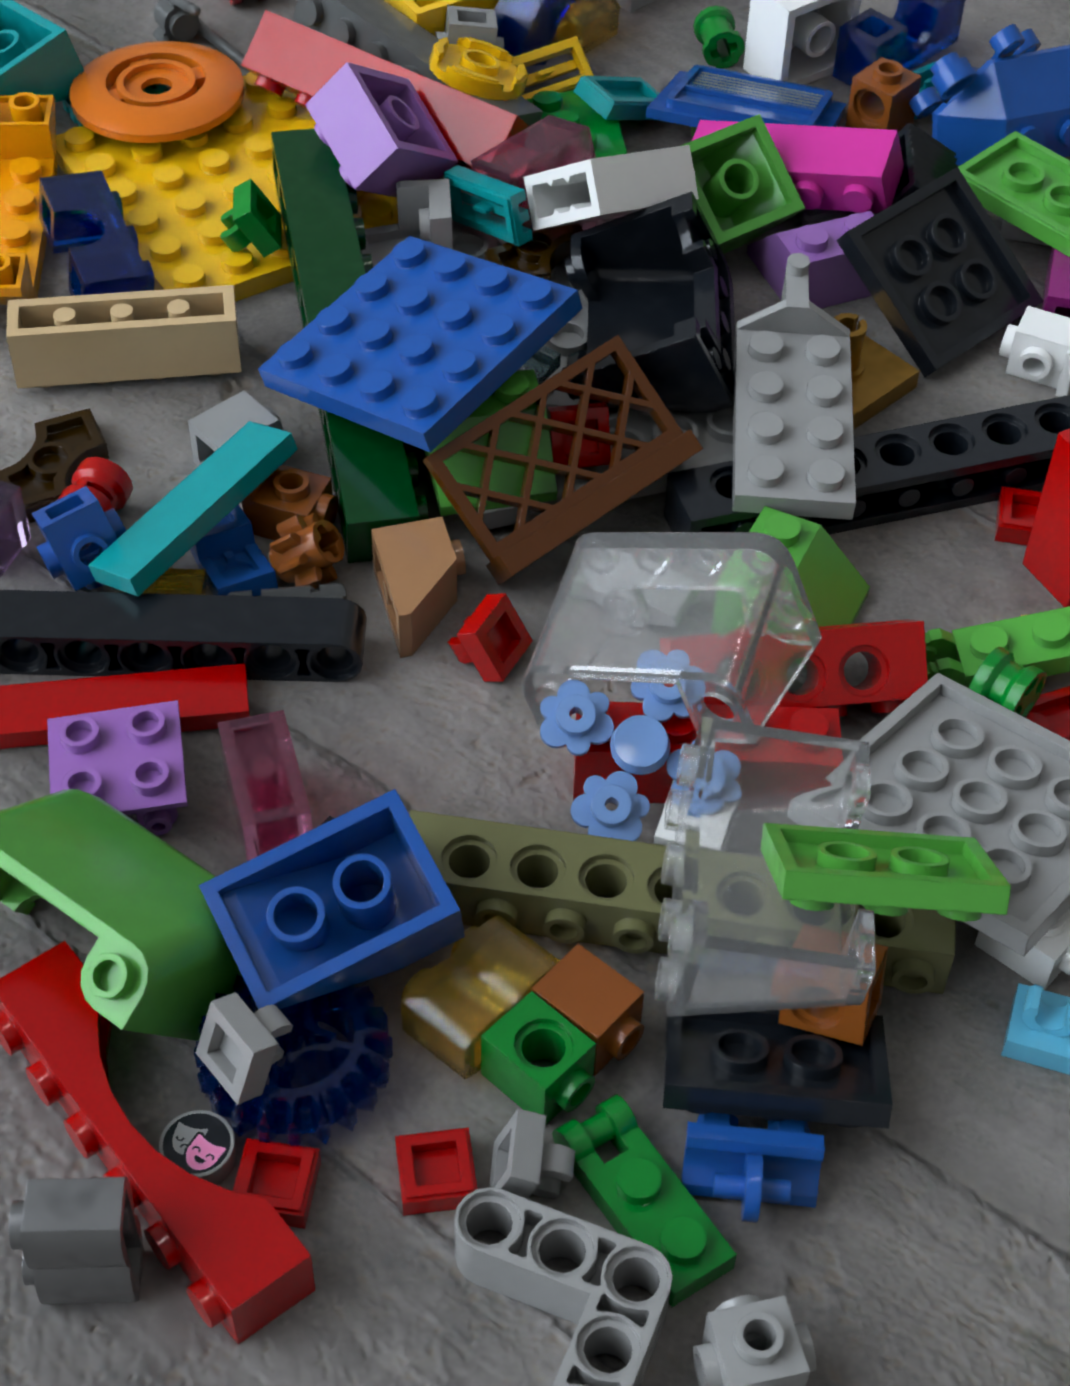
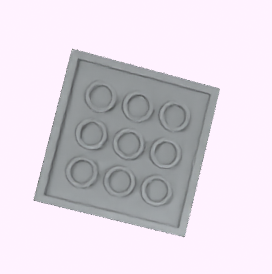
(985, 773)

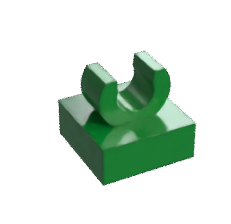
(252, 221)

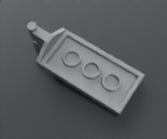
(793, 407)

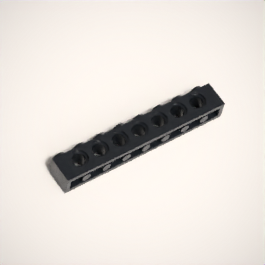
(902, 470)

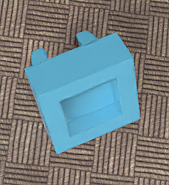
(1039, 1028)

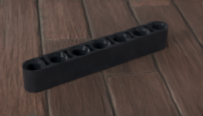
(165, 632)

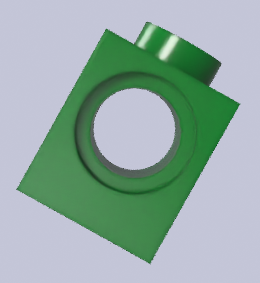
(532, 1033)

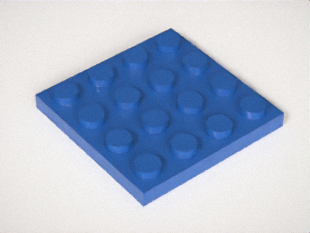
(420, 341)

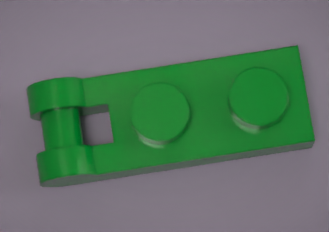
(646, 1197)

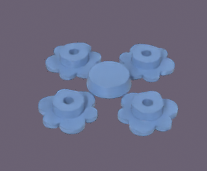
(636, 745)

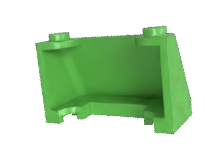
(157, 938)

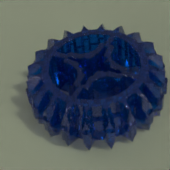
(316, 1082)

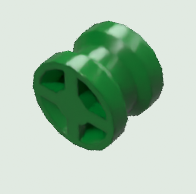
(1008, 682)

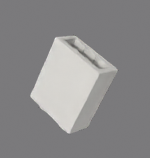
(608, 186)

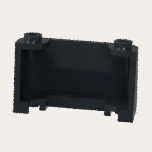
(667, 296)

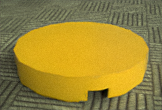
(478, 69)

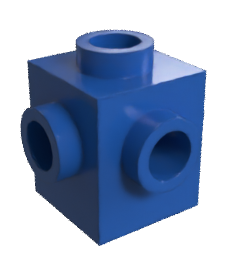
(75, 535)

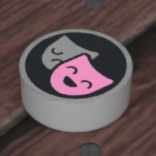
(200, 1144)

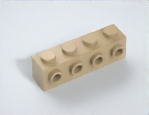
(123, 336)

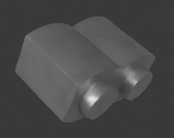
(79, 1240)

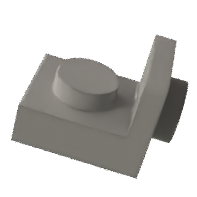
(427, 208)

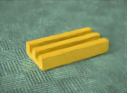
(551, 51)

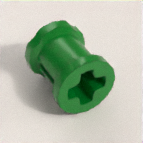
(715, 30)

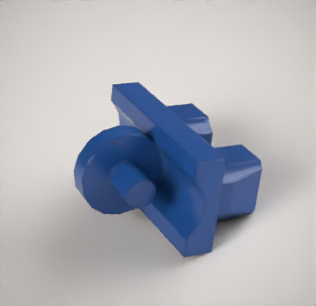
(752, 1163)

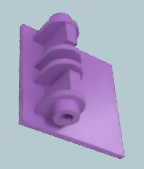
(124, 758)

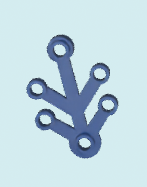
(956, 73)

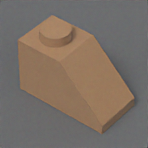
(416, 577)

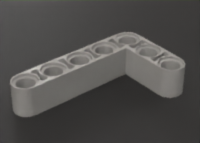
(582, 1296)

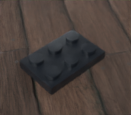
(775, 1071)

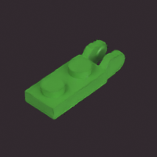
(1034, 640)

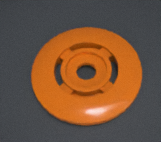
(202, 93)

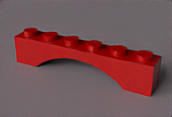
(227, 1242)

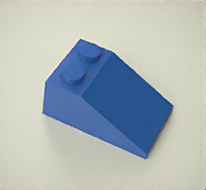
(335, 906)

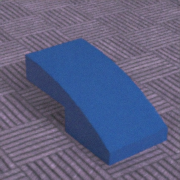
(233, 557)

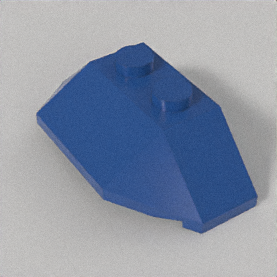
(1010, 95)

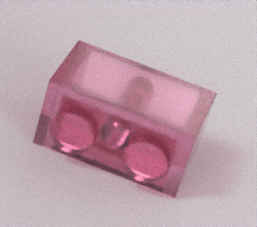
(536, 149)
(264, 782)

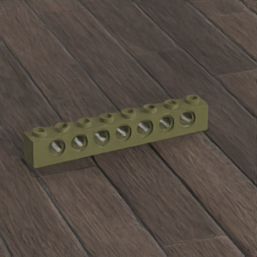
(583, 866)

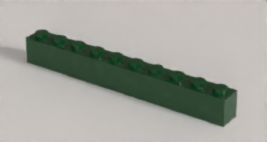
(324, 250)

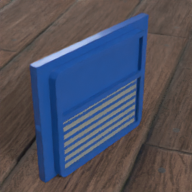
(736, 96)

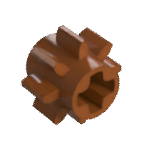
(306, 551)

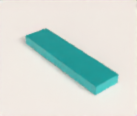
(192, 508)

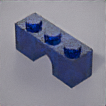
(910, 37)
(88, 222)

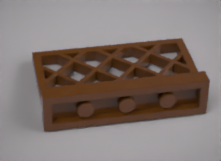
(589, 502)

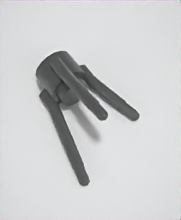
(180, 22)

